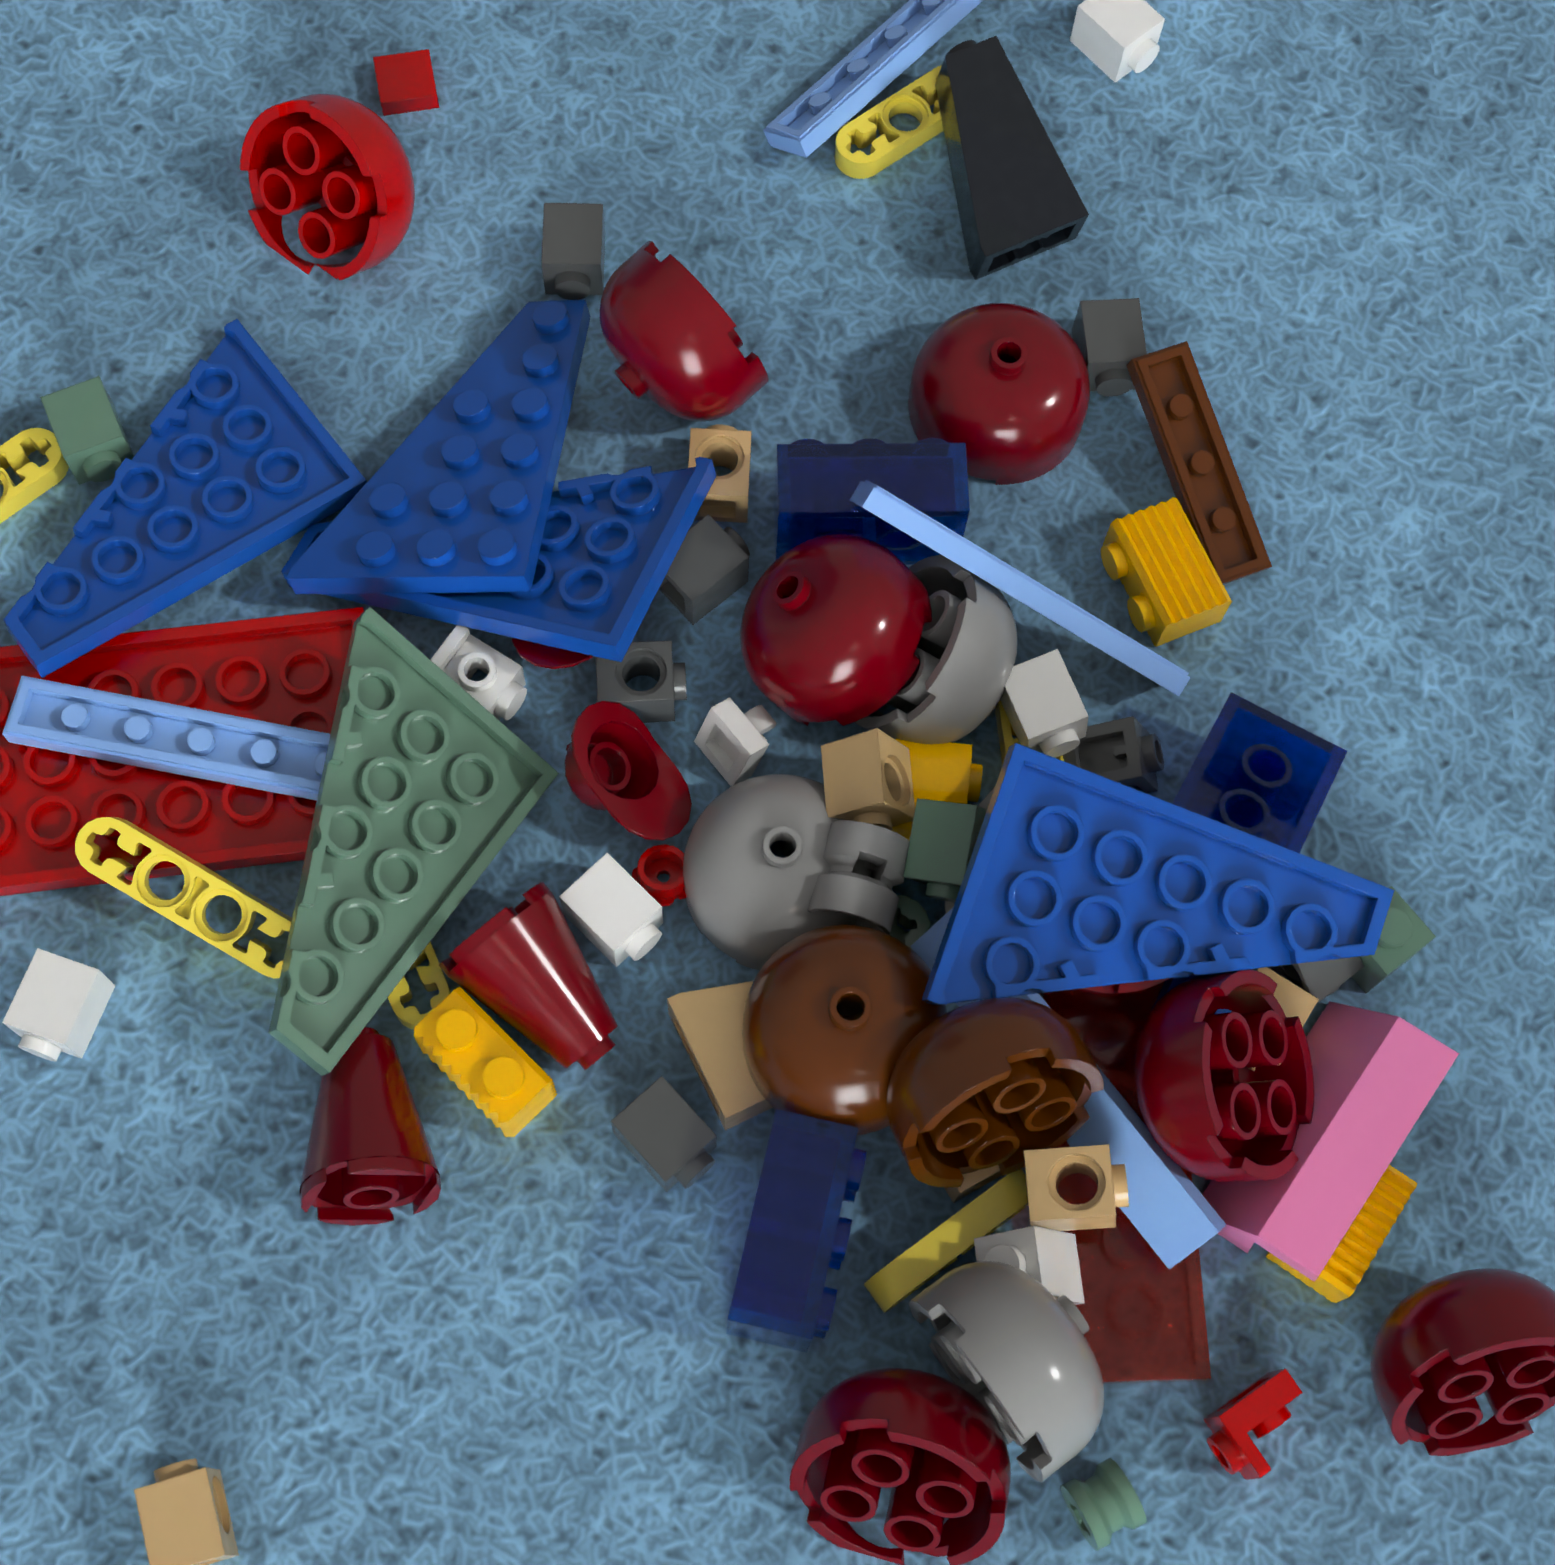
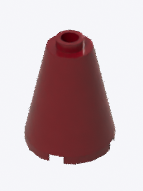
(536, 979)
(367, 1140)

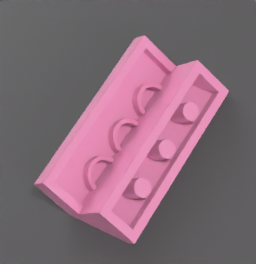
(1368, 1093)

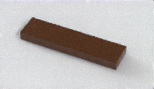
(1198, 460)

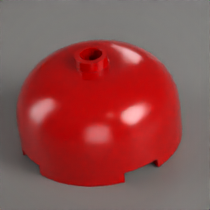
(334, 156)

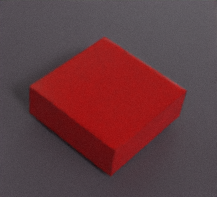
(406, 82)

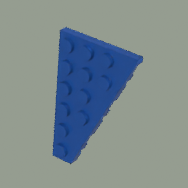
(471, 482)
(214, 485)
(595, 569)
(1119, 887)

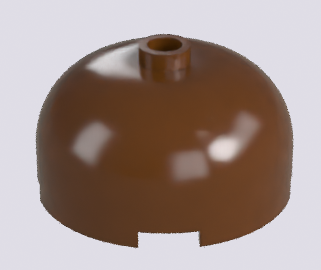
(809, 1055)
(988, 1088)

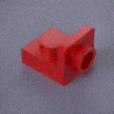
(1256, 1409)

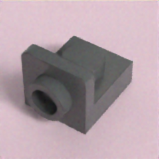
(1121, 753)

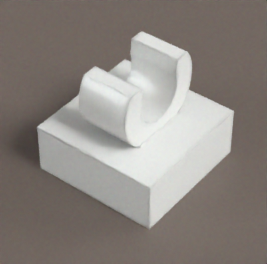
(734, 739)

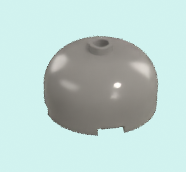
(961, 656)
(735, 884)
(1018, 1358)

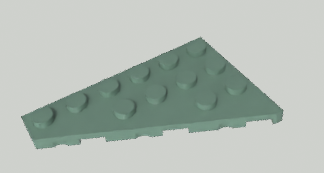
(402, 827)

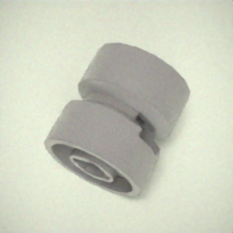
(858, 894)

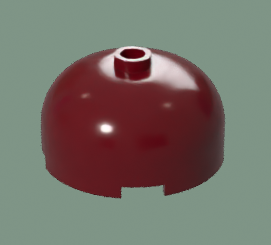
(675, 340)
(1004, 387)
(834, 629)
(1197, 1081)
(1464, 1339)
(922, 1441)

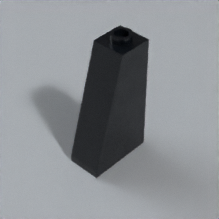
(1002, 162)

